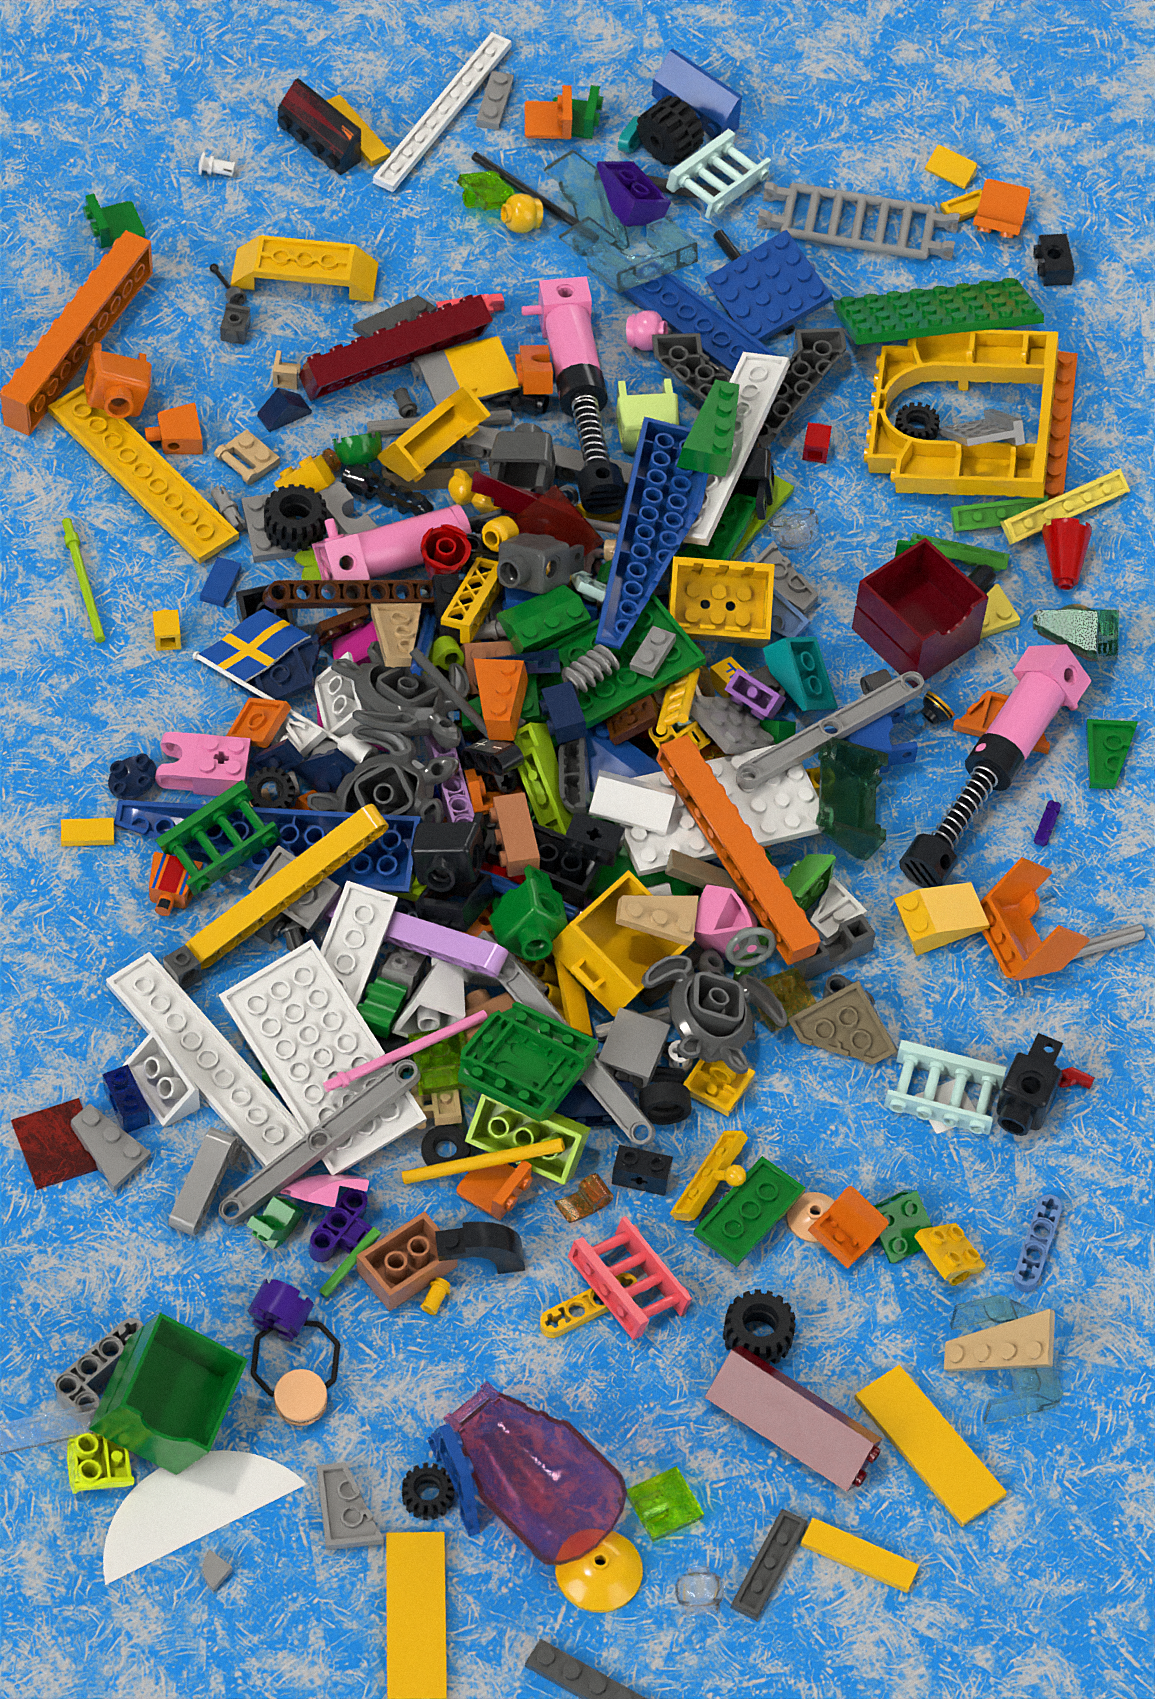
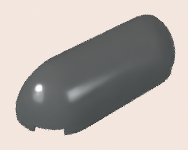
(574, 776)

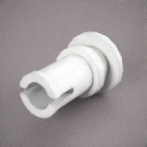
(215, 166)

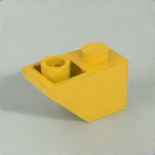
(311, 473)

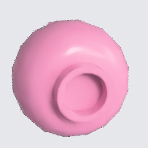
(642, 327)

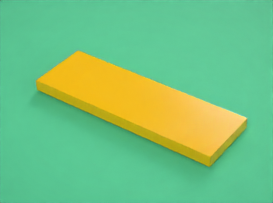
(930, 1445)
(416, 1615)

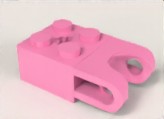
(205, 762)

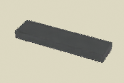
(769, 1564)

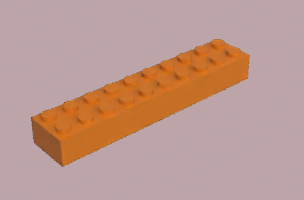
(73, 334)

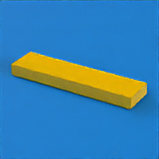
(372, 147)
(859, 1555)

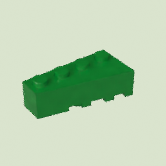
(712, 435)

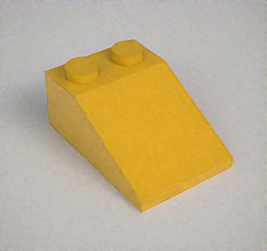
(940, 915)

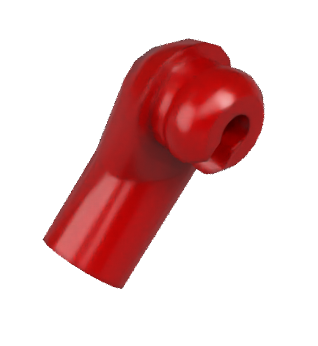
(1074, 1076)

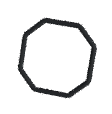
(308, 1323)

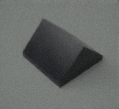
(251, 601)

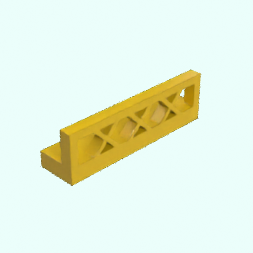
(482, 597)

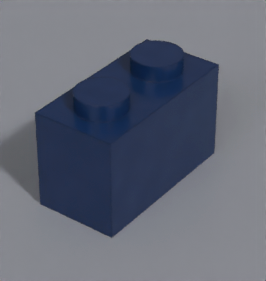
(564, 712)

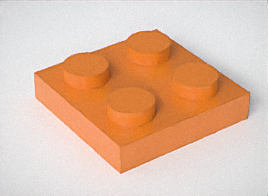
(260, 721)

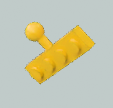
(714, 1169)

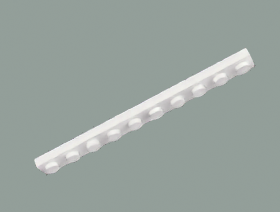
(441, 112)

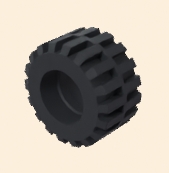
(295, 502)
(765, 1309)

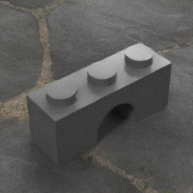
(849, 942)

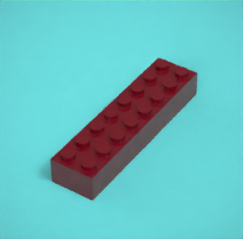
(394, 347)

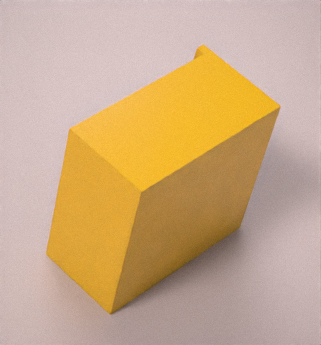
(611, 956)

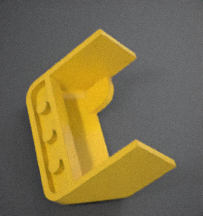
(434, 434)

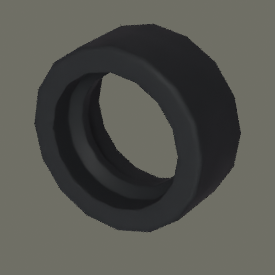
(665, 1102)

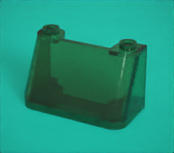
(1086, 632)
(849, 796)

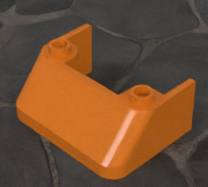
(1012, 934)

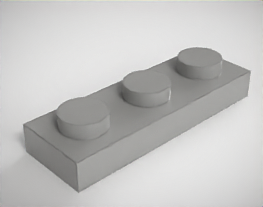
(495, 100)

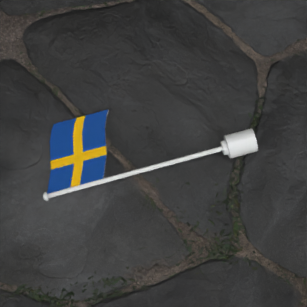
(255, 648)

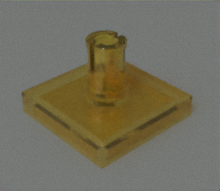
(791, 992)

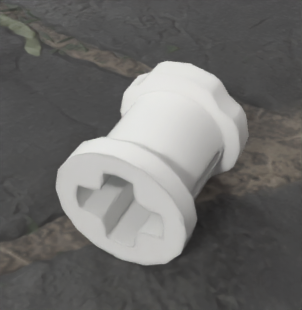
(674, 1060)

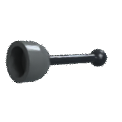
(234, 294)

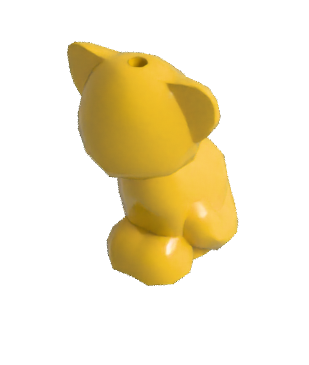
(460, 491)

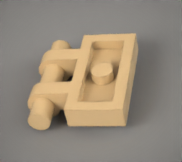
(444, 1107)

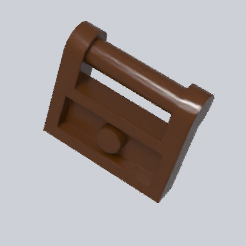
(341, 624)

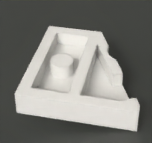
(300, 735)
(834, 908)

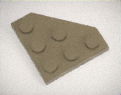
(845, 1025)

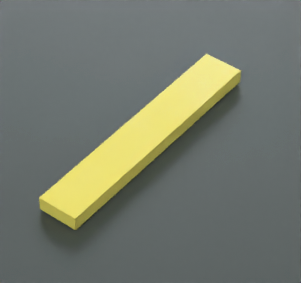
(1065, 506)

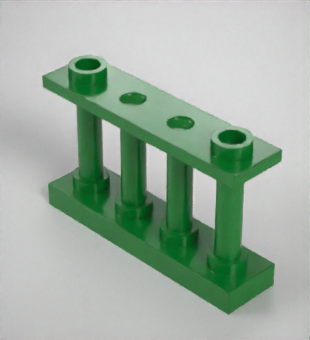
(206, 817)

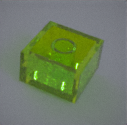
(438, 1063)

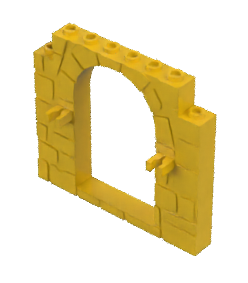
(949, 465)

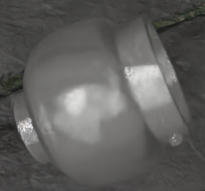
(699, 1592)

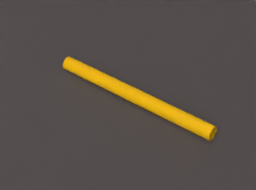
(483, 1161)

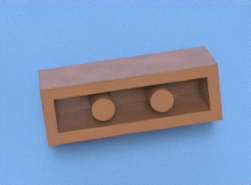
(514, 833)

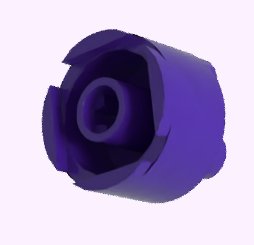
(280, 1308)

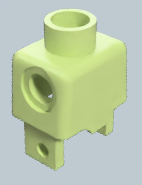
(633, 408)

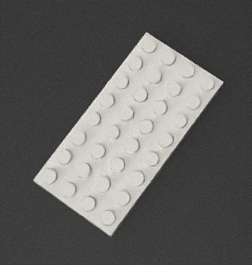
(775, 811)
(305, 1035)

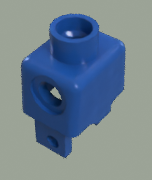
(876, 736)

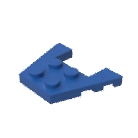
(447, 1447)

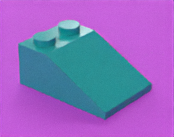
(801, 672)

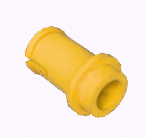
(435, 1296)

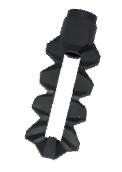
(527, 403)
(362, 481)

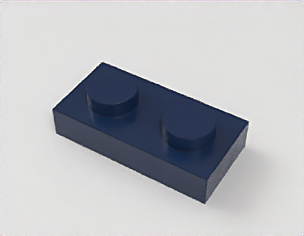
(281, 755)

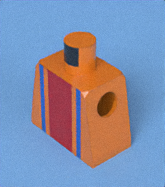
(168, 883)

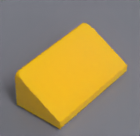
(951, 167)

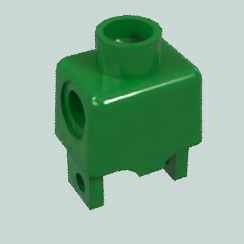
(529, 917)

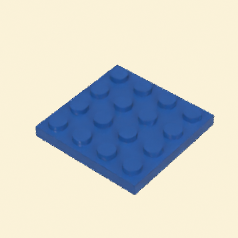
(769, 287)

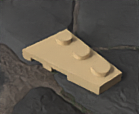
(660, 916)

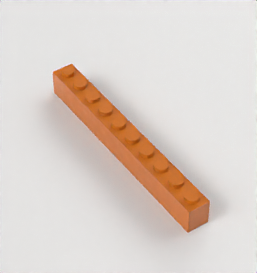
(738, 849)

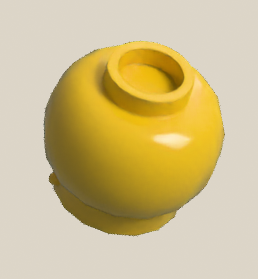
(522, 213)

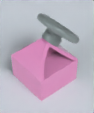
(730, 927)

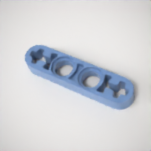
(1037, 1242)

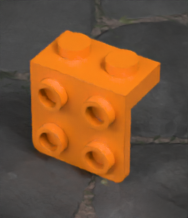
(1002, 208)
(496, 1187)
(849, 1226)

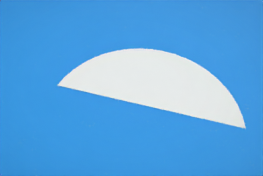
(177, 1509)

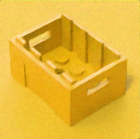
(721, 582)

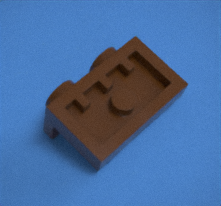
(633, 720)

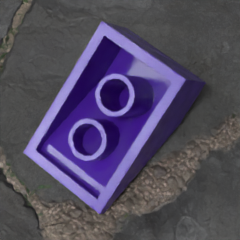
(632, 193)

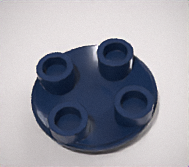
(132, 777)

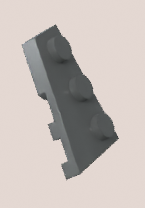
(388, 318)

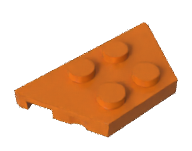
(981, 715)

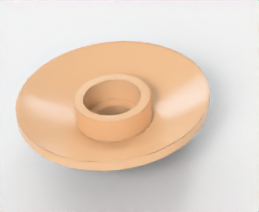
(800, 1218)

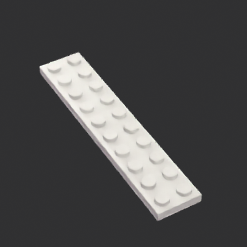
(759, 382)
(208, 1058)

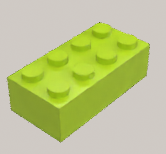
(502, 1128)

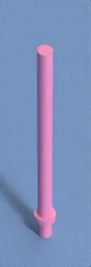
(343, 1079)

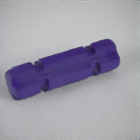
(1047, 823)

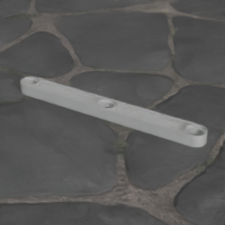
(845, 720)
(596, 1076)
(304, 1155)

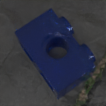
(126, 1099)

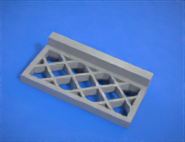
(993, 428)

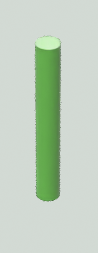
(349, 1262)

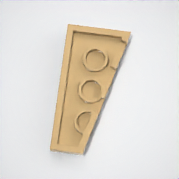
(396, 631)
(1011, 1345)

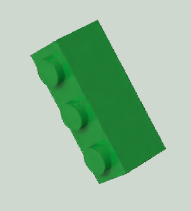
(544, 619)

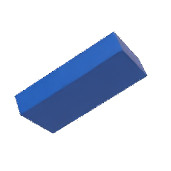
(220, 582)

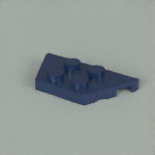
(290, 674)

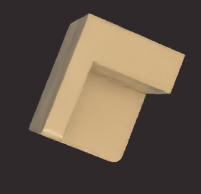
(285, 374)

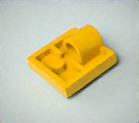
(718, 1085)
(950, 1252)

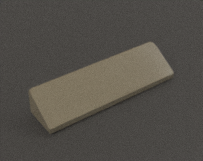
(437, 474)
(699, 872)

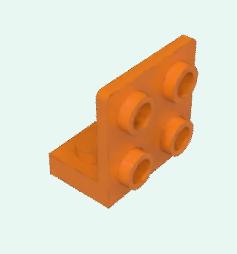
(550, 118)
(480, 799)

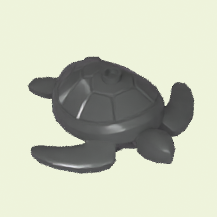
(404, 700)
(389, 781)
(713, 1009)

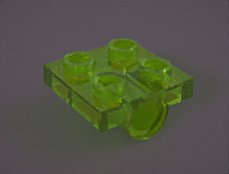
(484, 190)
(664, 1504)

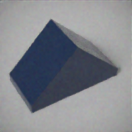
(282, 409)

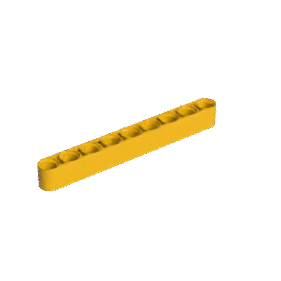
(287, 885)

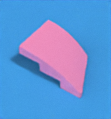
(323, 1188)

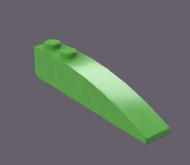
(807, 883)

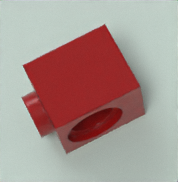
(817, 442)

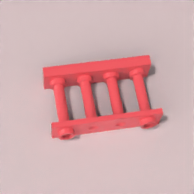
(617, 1297)

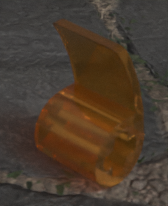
(590, 1198)

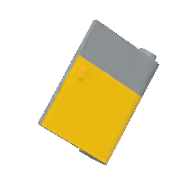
(478, 364)

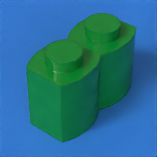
(382, 1005)

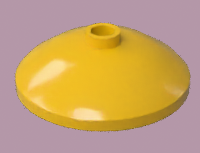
(603, 1586)

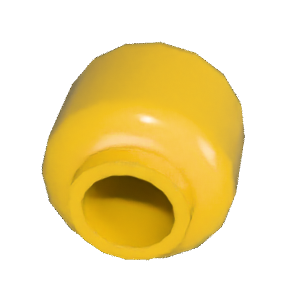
(498, 530)

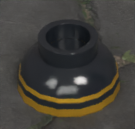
(935, 708)

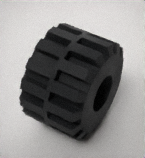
(670, 130)

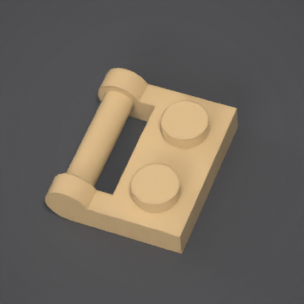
(252, 452)

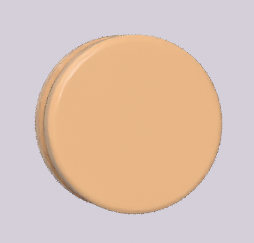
(300, 1397)

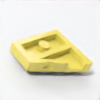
(999, 613)

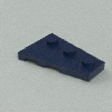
(536, 662)

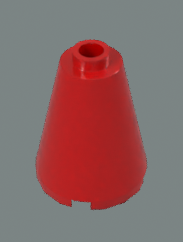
(1066, 549)
(445, 550)

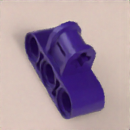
(345, 1237)

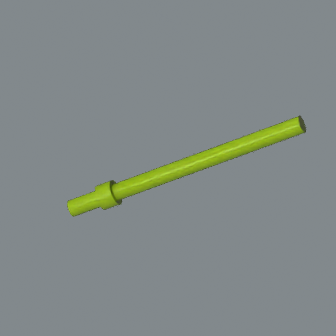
(72, 543)

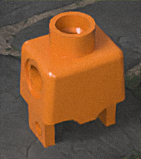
(117, 382)

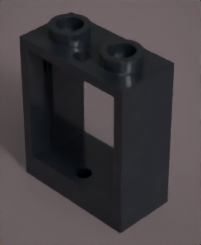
(457, 916)

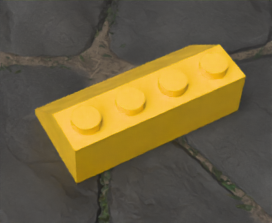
(563, 991)

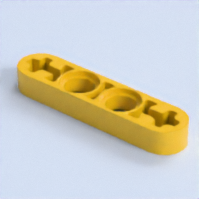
(584, 1300)

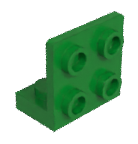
(905, 1219)

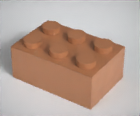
(403, 1262)

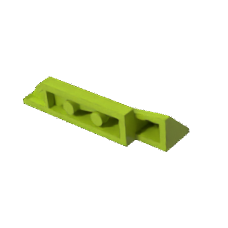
(541, 777)

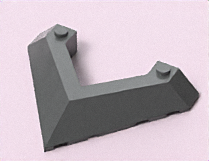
(812, 359)

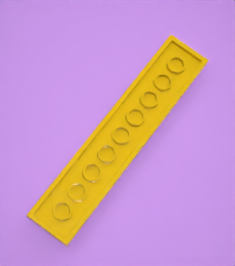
(145, 476)

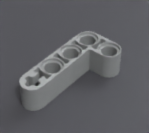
(203, 1180)
(96, 1360)

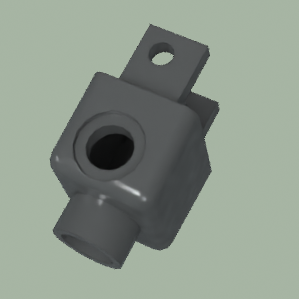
(524, 458)
(525, 558)

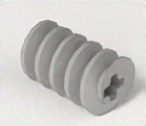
(590, 667)

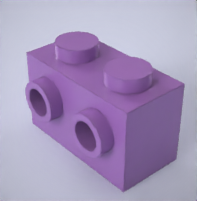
(749, 690)

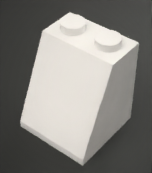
(435, 1001)

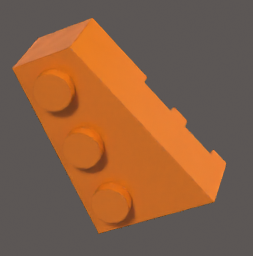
(502, 695)

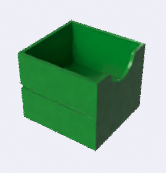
(168, 1394)

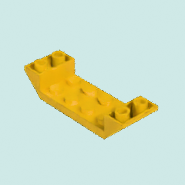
(306, 262)

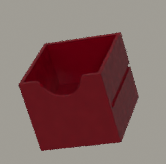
(919, 611)

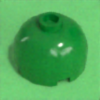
(358, 449)

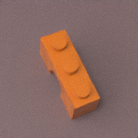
(534, 369)

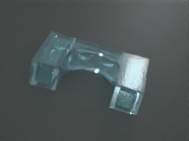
(624, 271)

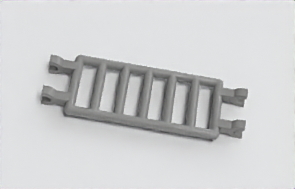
(942, 249)

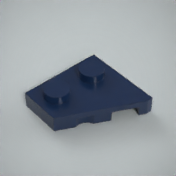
(325, 770)

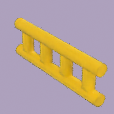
(677, 701)

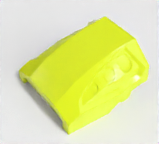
(100, 1457)

